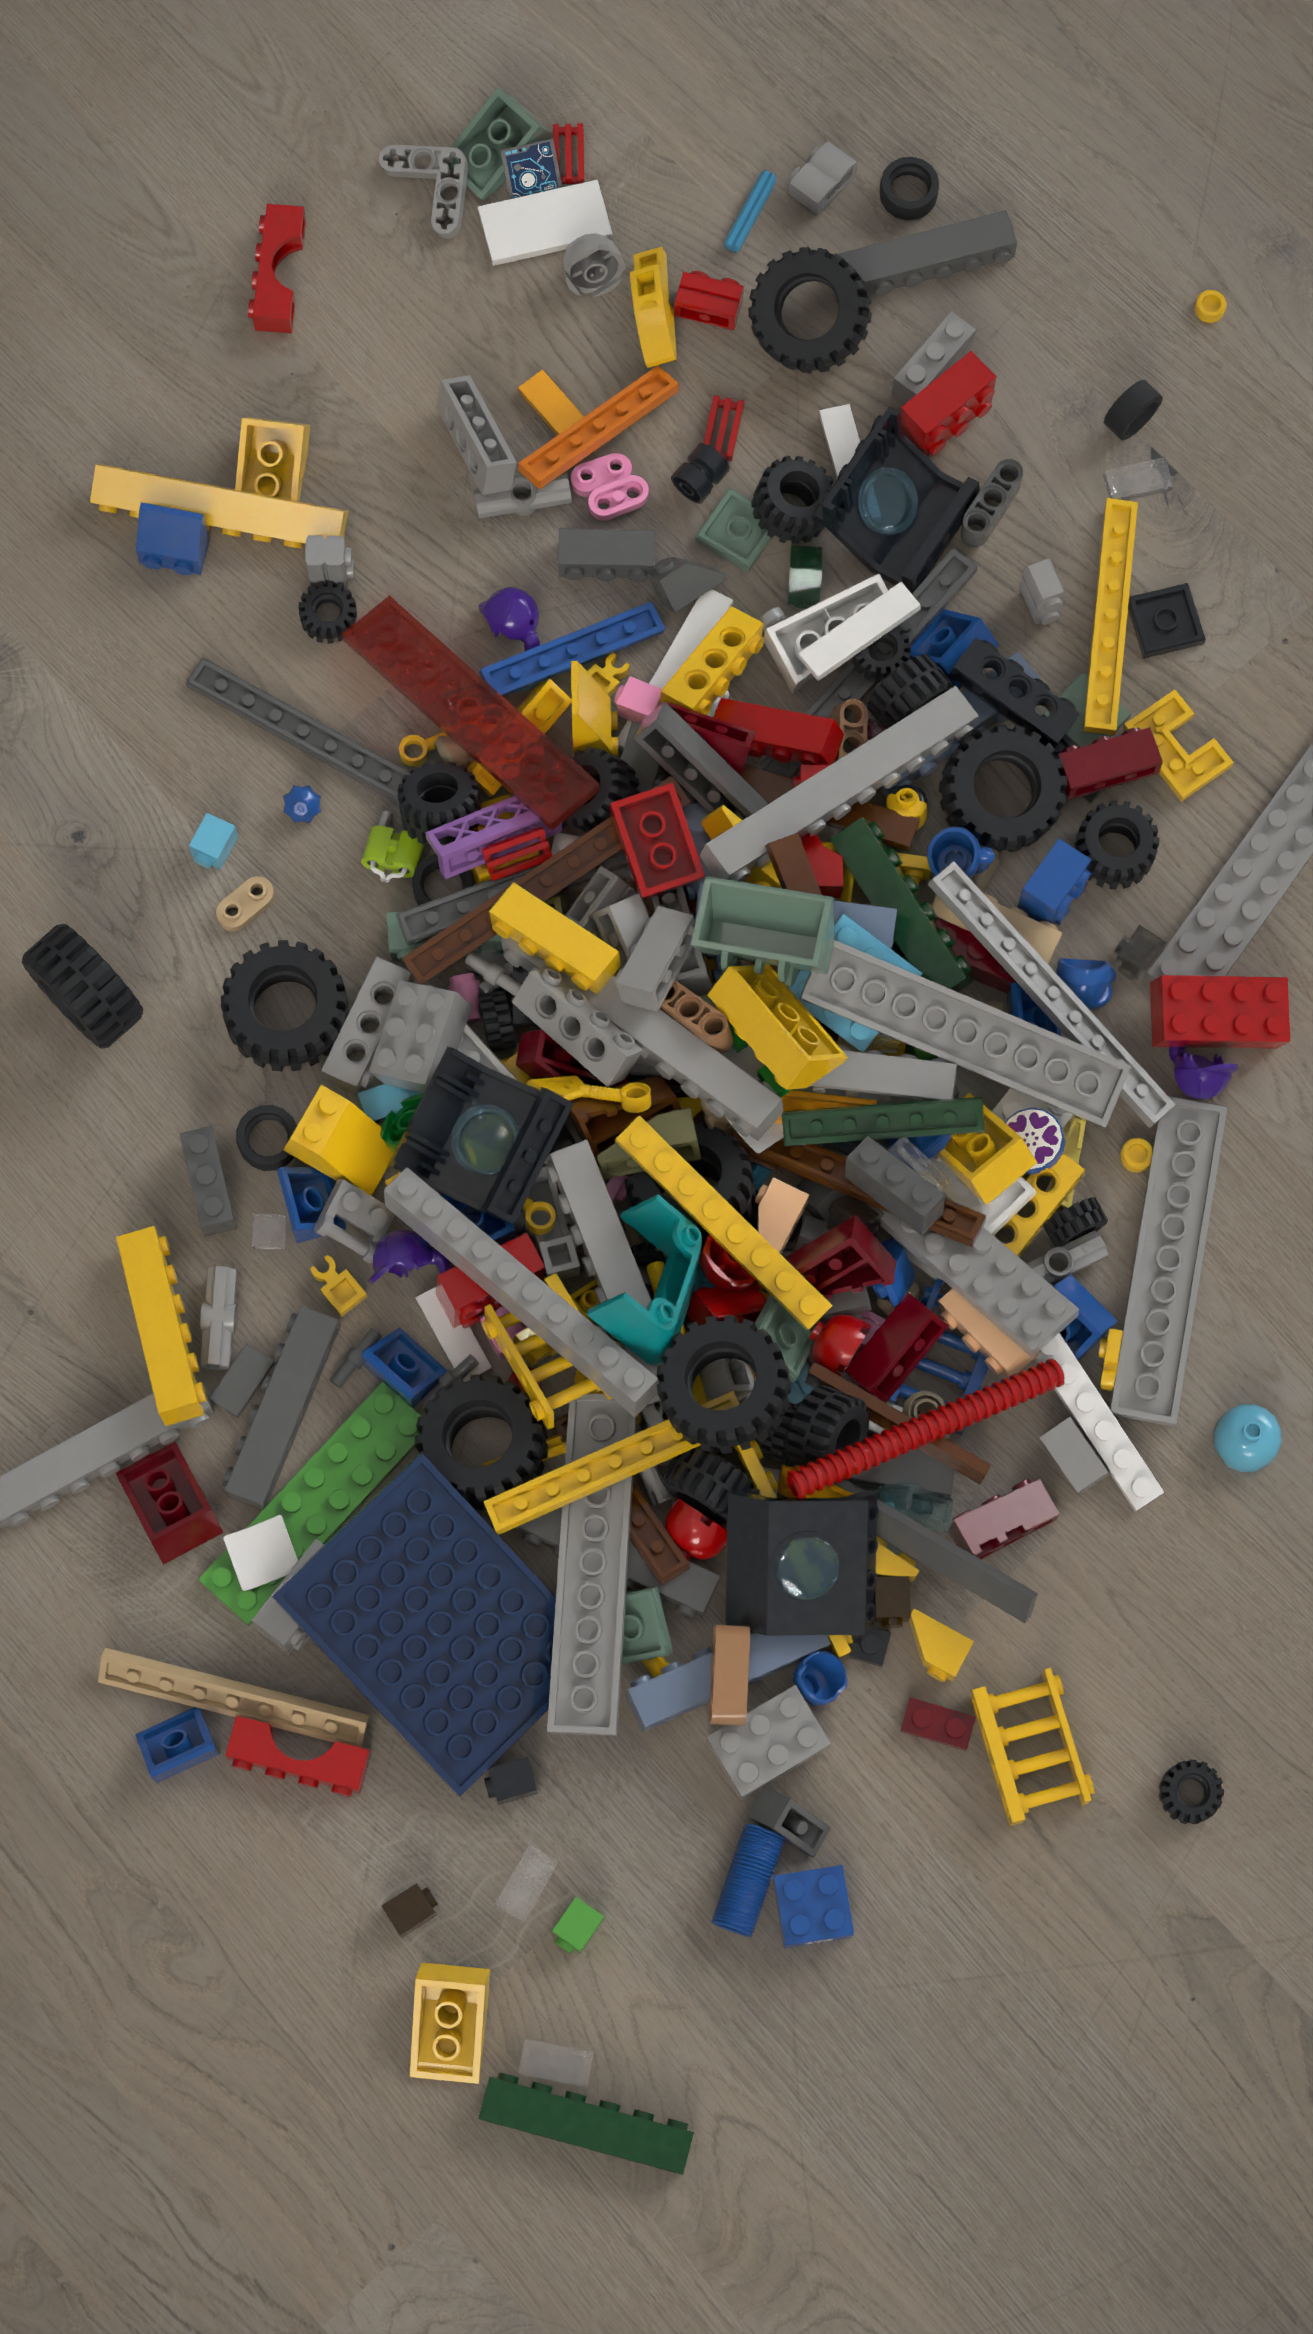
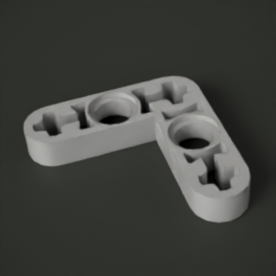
(437, 170)

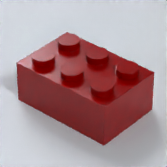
(948, 404)
(656, 841)
(465, 1299)

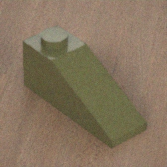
(674, 1127)

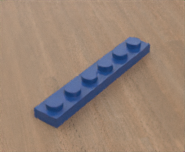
(581, 646)

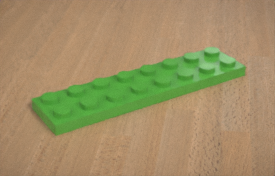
(327, 1490)

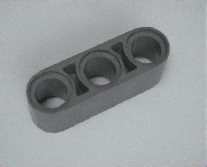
(993, 489)

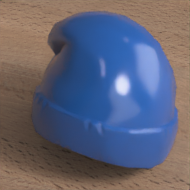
(961, 847)
(1088, 980)

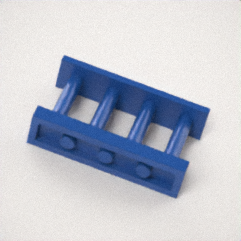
(969, 1380)

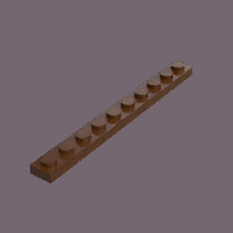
(541, 882)

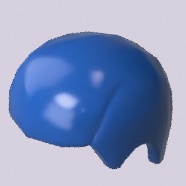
(820, 1677)

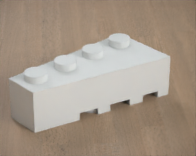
(804, 628)

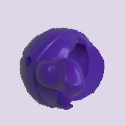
(512, 614)
(1200, 1076)
(405, 1250)

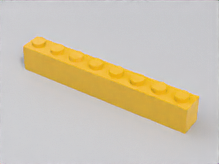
(222, 507)

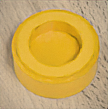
(1210, 306)
(1136, 1155)

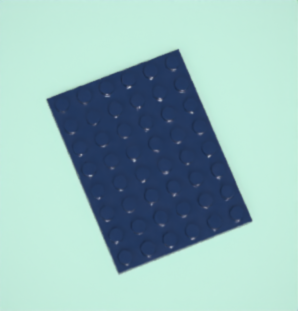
(431, 1622)

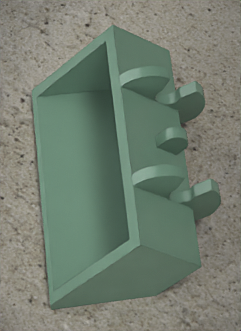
(765, 927)

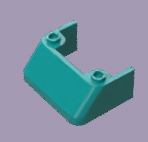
(652, 1329)

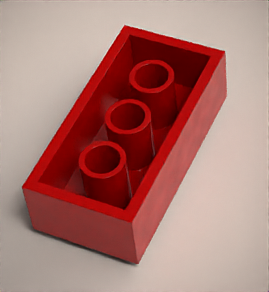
(1219, 1011)

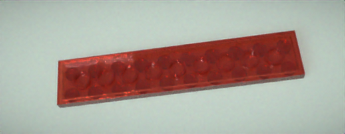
(471, 712)

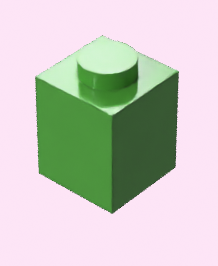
(577, 1926)

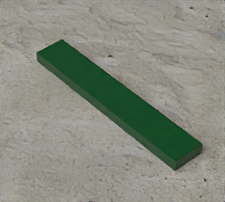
(883, 1121)

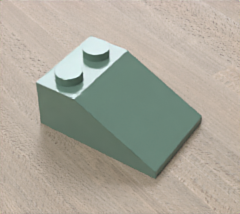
(496, 127)

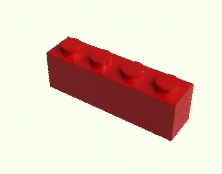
(785, 733)

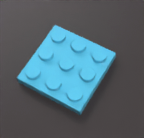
(855, 936)

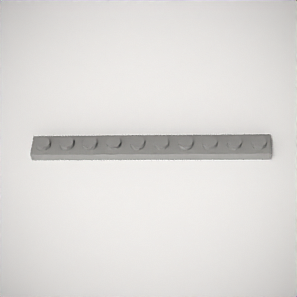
(1046, 987)

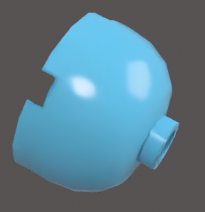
(1247, 1437)

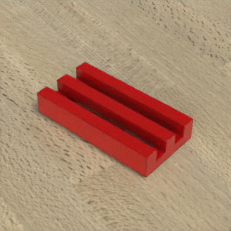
(568, 131)
(727, 405)
(520, 865)

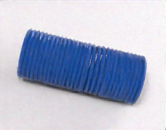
(748, 1885)

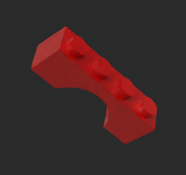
(282, 234)
(824, 863)
(340, 1767)

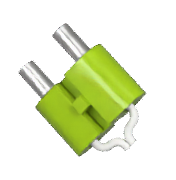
(391, 851)

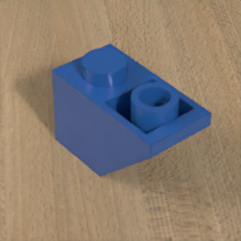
(903, 1275)

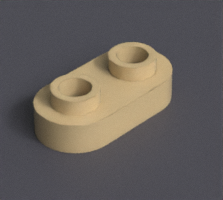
(246, 903)

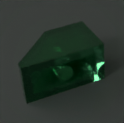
(805, 576)

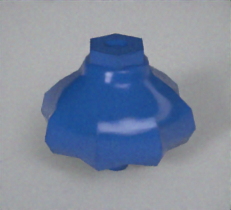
(302, 804)

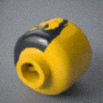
(908, 802)

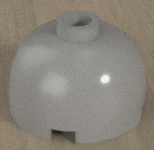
(592, 265)

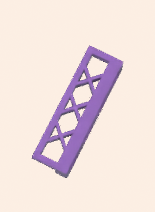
(466, 849)

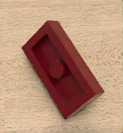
(938, 1724)

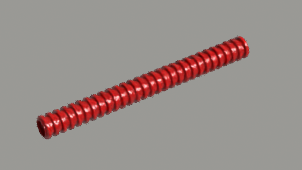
(925, 1428)

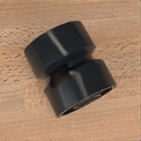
(703, 470)

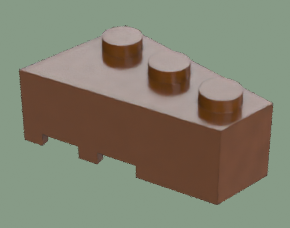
(605, 1120)

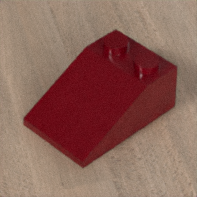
(169, 1503)

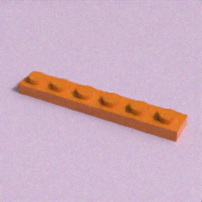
(598, 427)

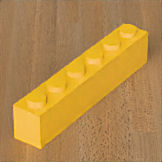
(160, 1325)

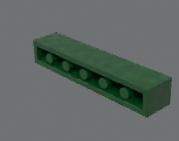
(886, 886)
(586, 2125)

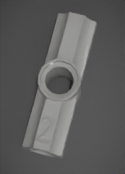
(505, 502)
(1074, 1255)
(218, 1318)

